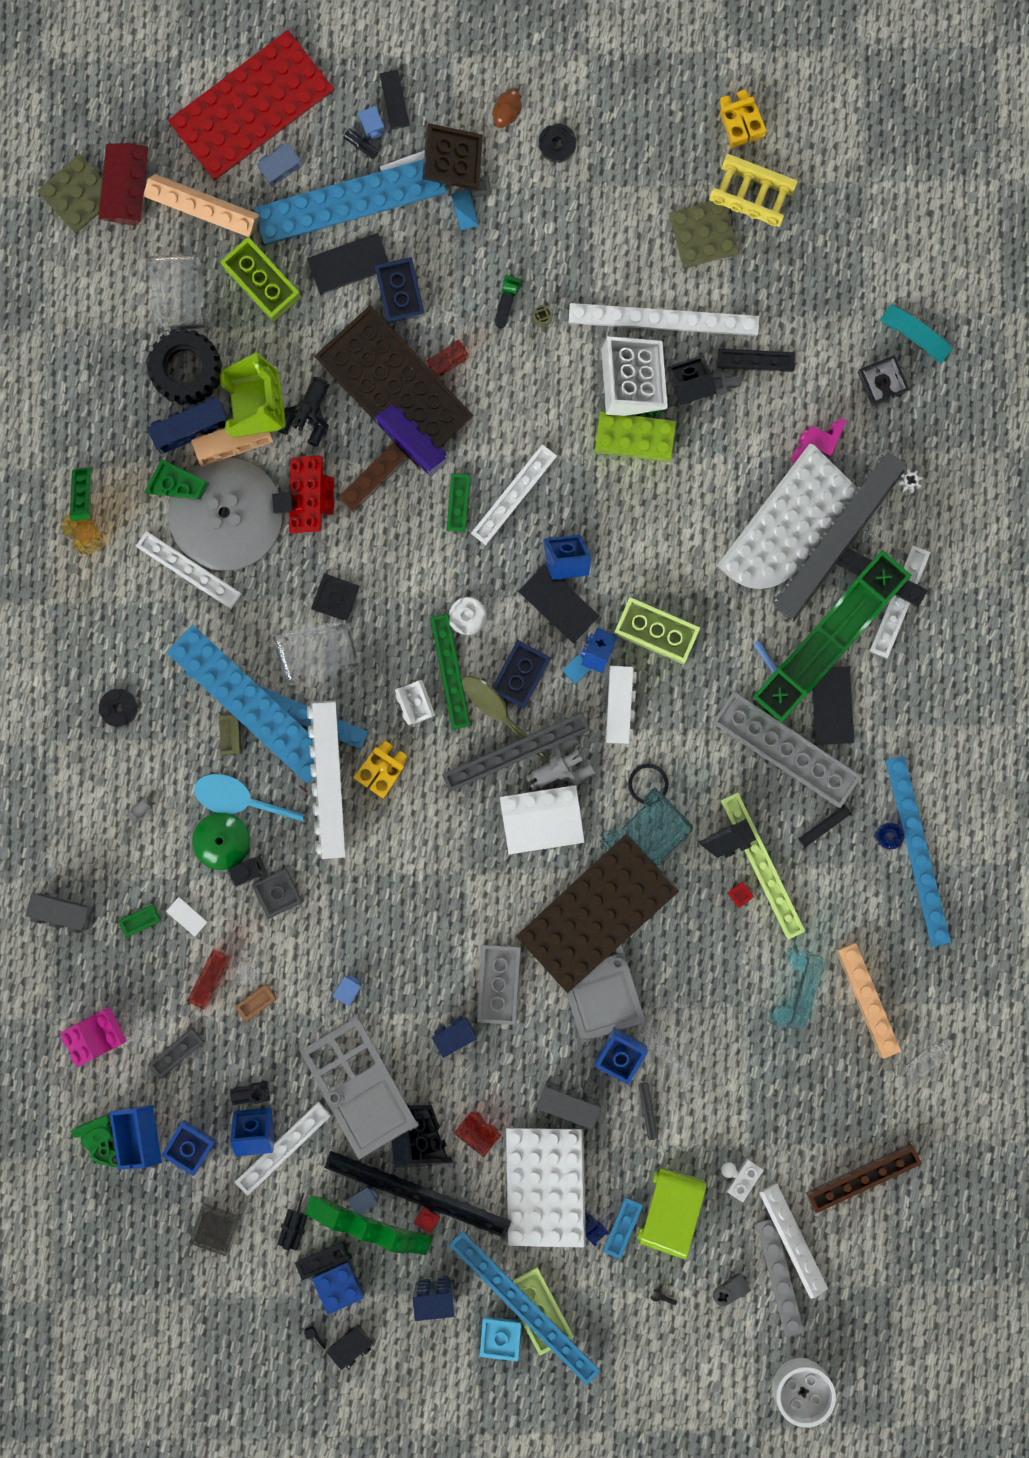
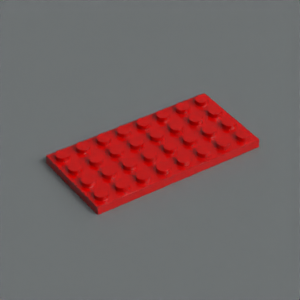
(251, 105)

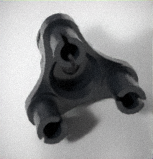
(309, 412)

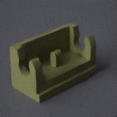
(230, 735)

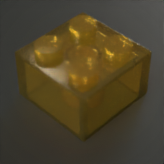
(85, 535)

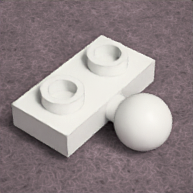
(743, 1179)

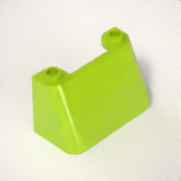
(254, 397)
(672, 1213)

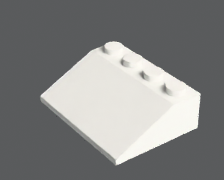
(633, 376)
(542, 819)

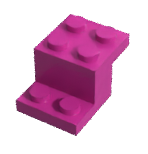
(823, 441)
(93, 1037)

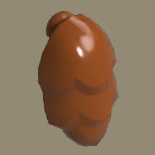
(507, 108)

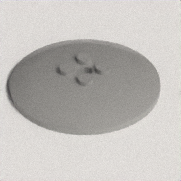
(233, 540)

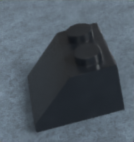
(692, 380)
(729, 839)

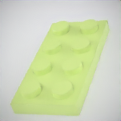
(536, 1289)

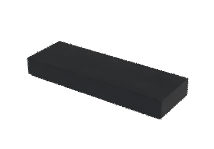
(394, 99)

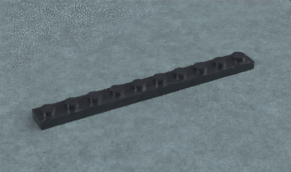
(417, 1194)

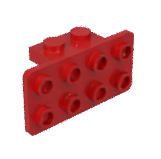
(311, 494)

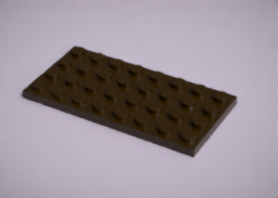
(384, 371)
(597, 913)

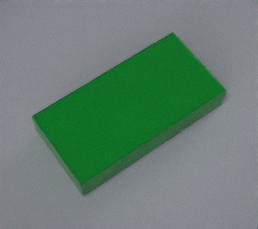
(139, 920)

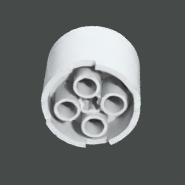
(818, 1397)

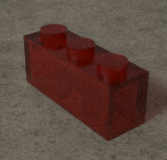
(209, 979)

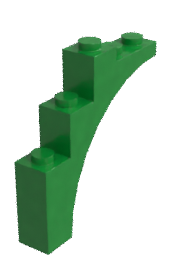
(367, 1229)

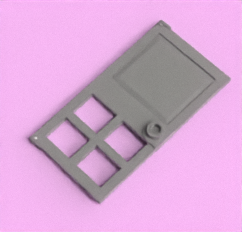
(606, 999)
(369, 1103)

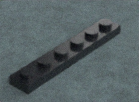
(857, 564)

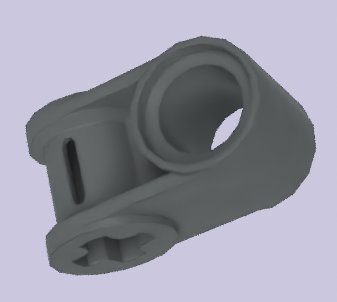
(734, 1287)

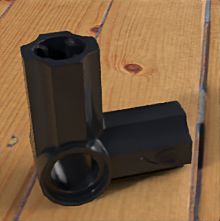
(254, 1093)

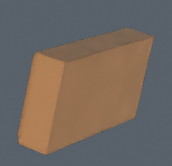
(255, 1002)

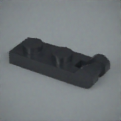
(322, 1260)

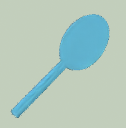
(231, 796)

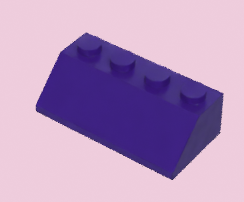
(411, 440)

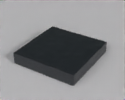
(335, 597)

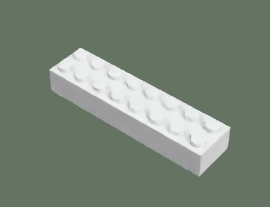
(327, 779)

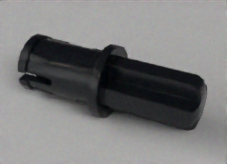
(360, 143)

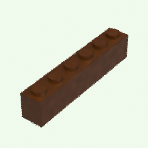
(863, 1178)

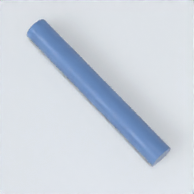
(766, 657)

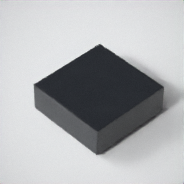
(282, 502)

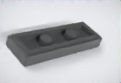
(176, 1053)

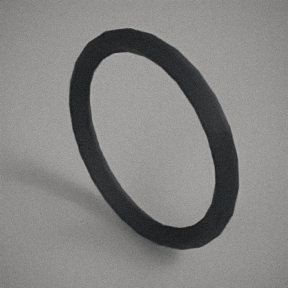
(642, 767)

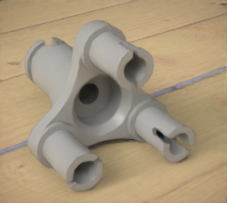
(561, 766)

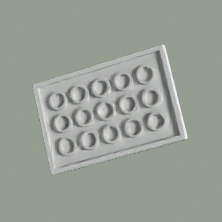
(545, 1187)

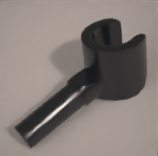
(662, 1297)
(310, 1332)

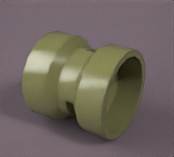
(542, 320)

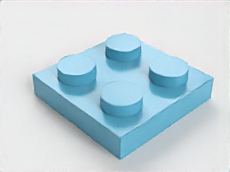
(500, 1338)

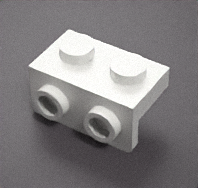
(414, 702)

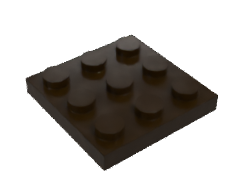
(452, 156)

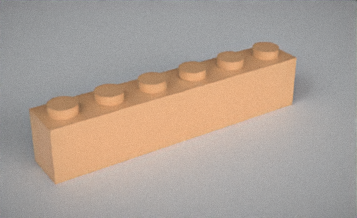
(201, 205)
(868, 1000)

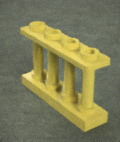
(757, 174)

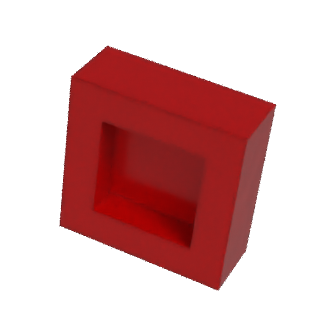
(740, 894)
(426, 1220)

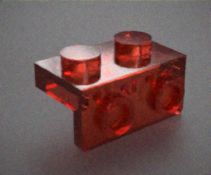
(477, 1133)

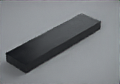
(755, 360)

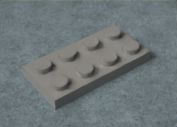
(498, 984)

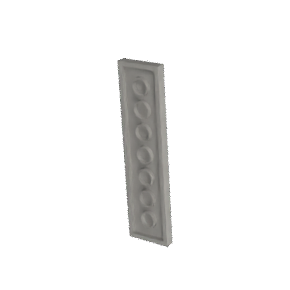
(786, 749)

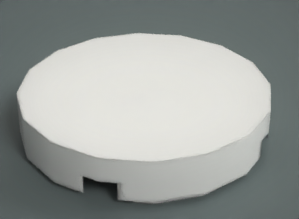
(467, 616)

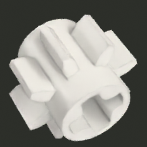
(915, 481)

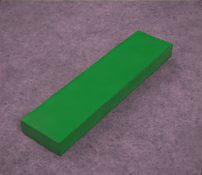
(81, 494)

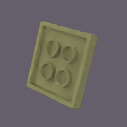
(74, 193)
(703, 234)

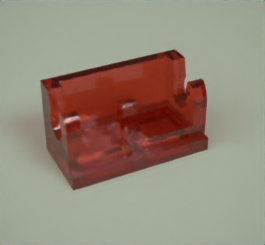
(448, 358)

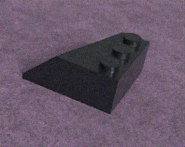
(422, 1144)

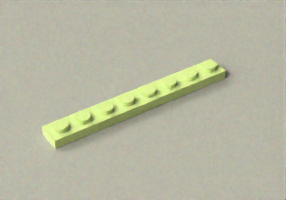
(765, 871)

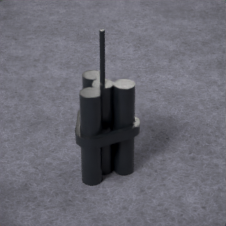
(292, 1228)

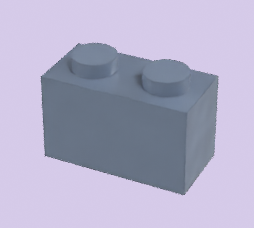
(279, 164)

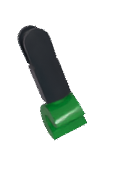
(510, 287)

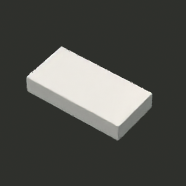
(187, 916)

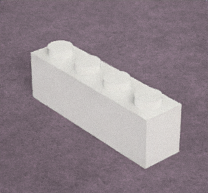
(619, 705)

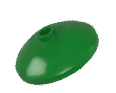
(234, 846)

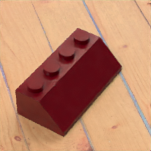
(123, 183)

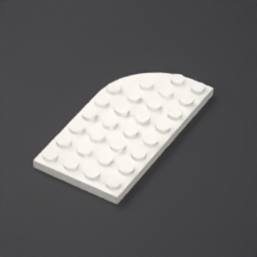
(789, 522)

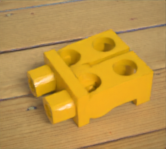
(741, 119)
(387, 767)

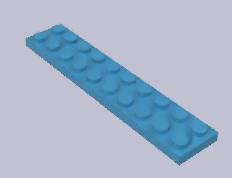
(345, 202)
(244, 700)

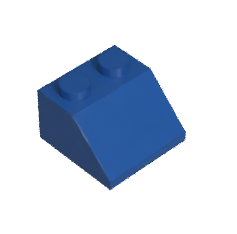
(567, 557)
(252, 1132)

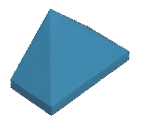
(464, 210)

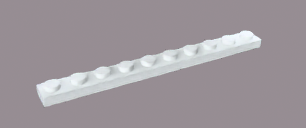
(663, 319)

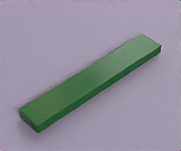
(450, 671)

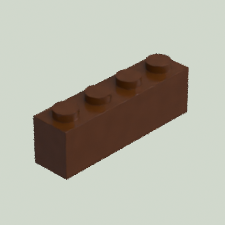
(373, 477)

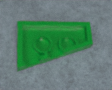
(175, 482)

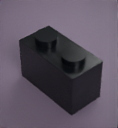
(350, 1347)

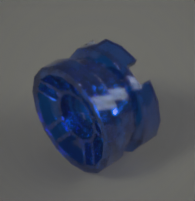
(895, 842)

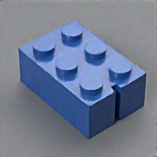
(135, 1137)

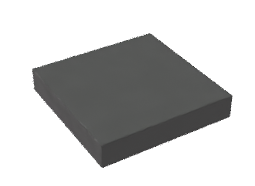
(277, 893)

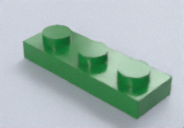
(458, 503)

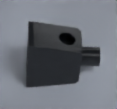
(246, 871)

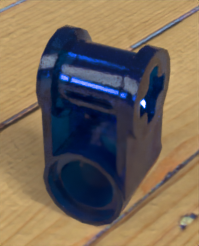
(594, 1229)

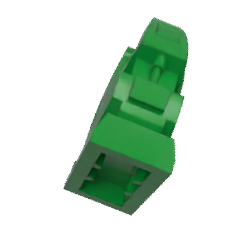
(97, 1139)

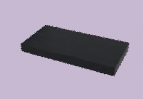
(347, 263)
(559, 604)
(833, 708)

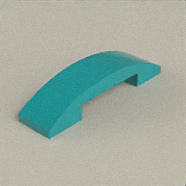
(917, 332)

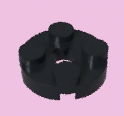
(556, 132)
(114, 697)

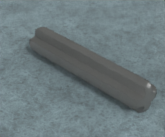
(648, 1111)

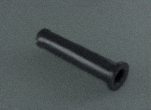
(825, 826)

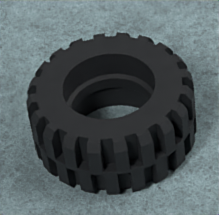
(171, 345)

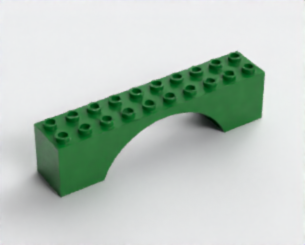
(832, 636)

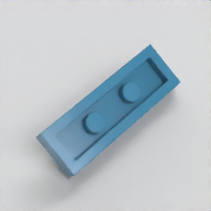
(622, 1228)

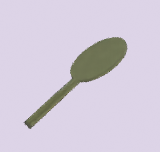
(491, 704)

